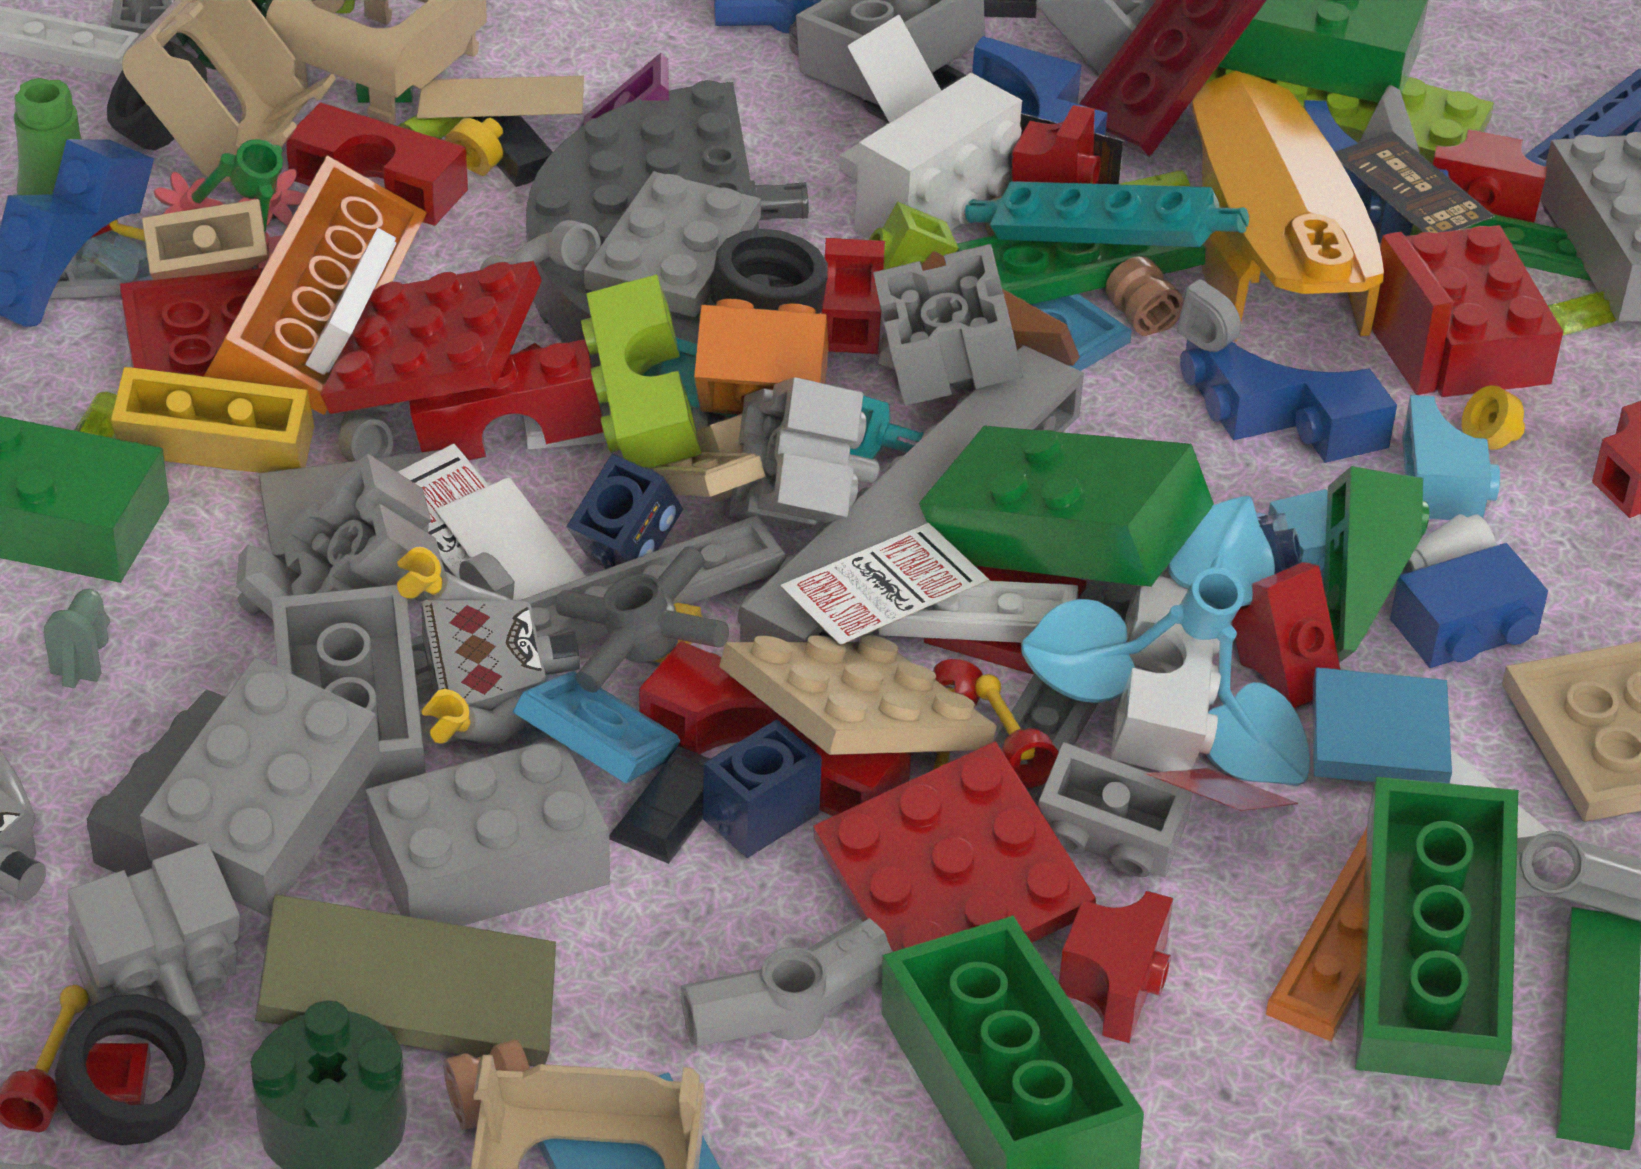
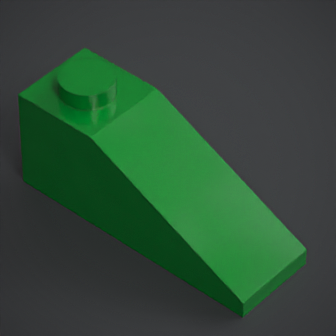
(1369, 538)

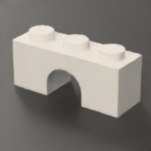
(1165, 712)

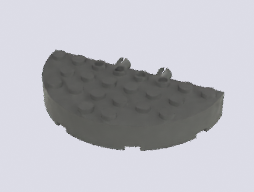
(609, 161)

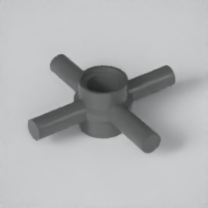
(641, 619)

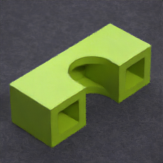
(631, 333)

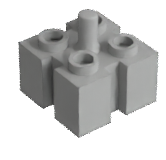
(947, 325)
(805, 454)
(359, 532)
(156, 931)

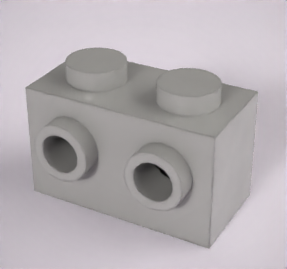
(1114, 811)

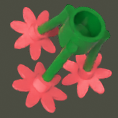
(254, 176)

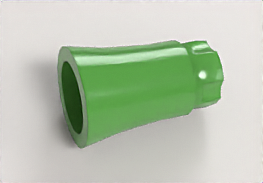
(42, 126)

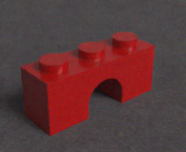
(413, 165)
(542, 383)

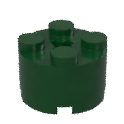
(329, 1091)

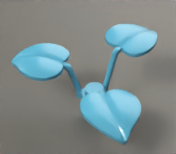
(1086, 656)

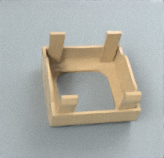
(246, 56)
(378, 57)
(586, 1106)

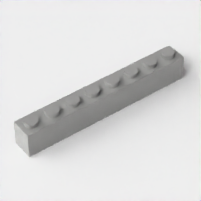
(1041, 400)

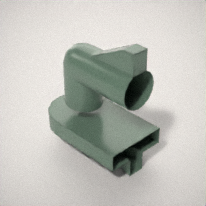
(75, 638)

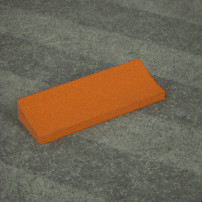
(308, 276)

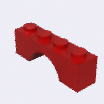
(713, 709)

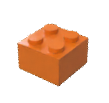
(755, 349)

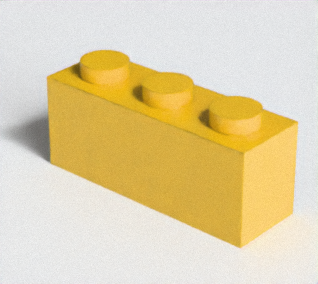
(214, 420)

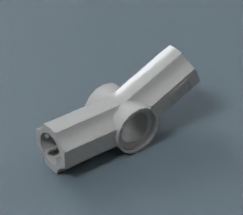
(1599, 877)
(789, 990)

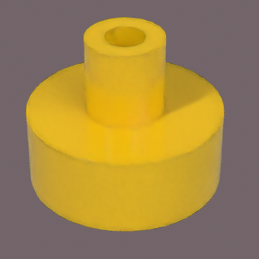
(481, 143)
(1494, 416)

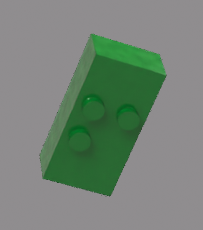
(1333, 44)
(77, 498)
(1070, 503)
(1438, 931)
(1008, 1054)

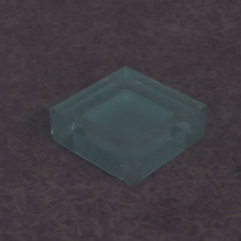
(118, 256)

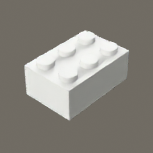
(939, 155)

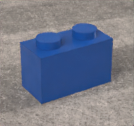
(1468, 605)

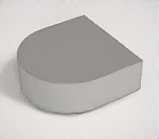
(1208, 317)
(488, 574)

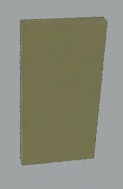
(414, 976)

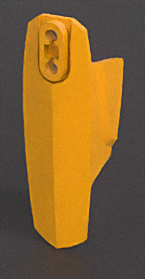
(1301, 205)

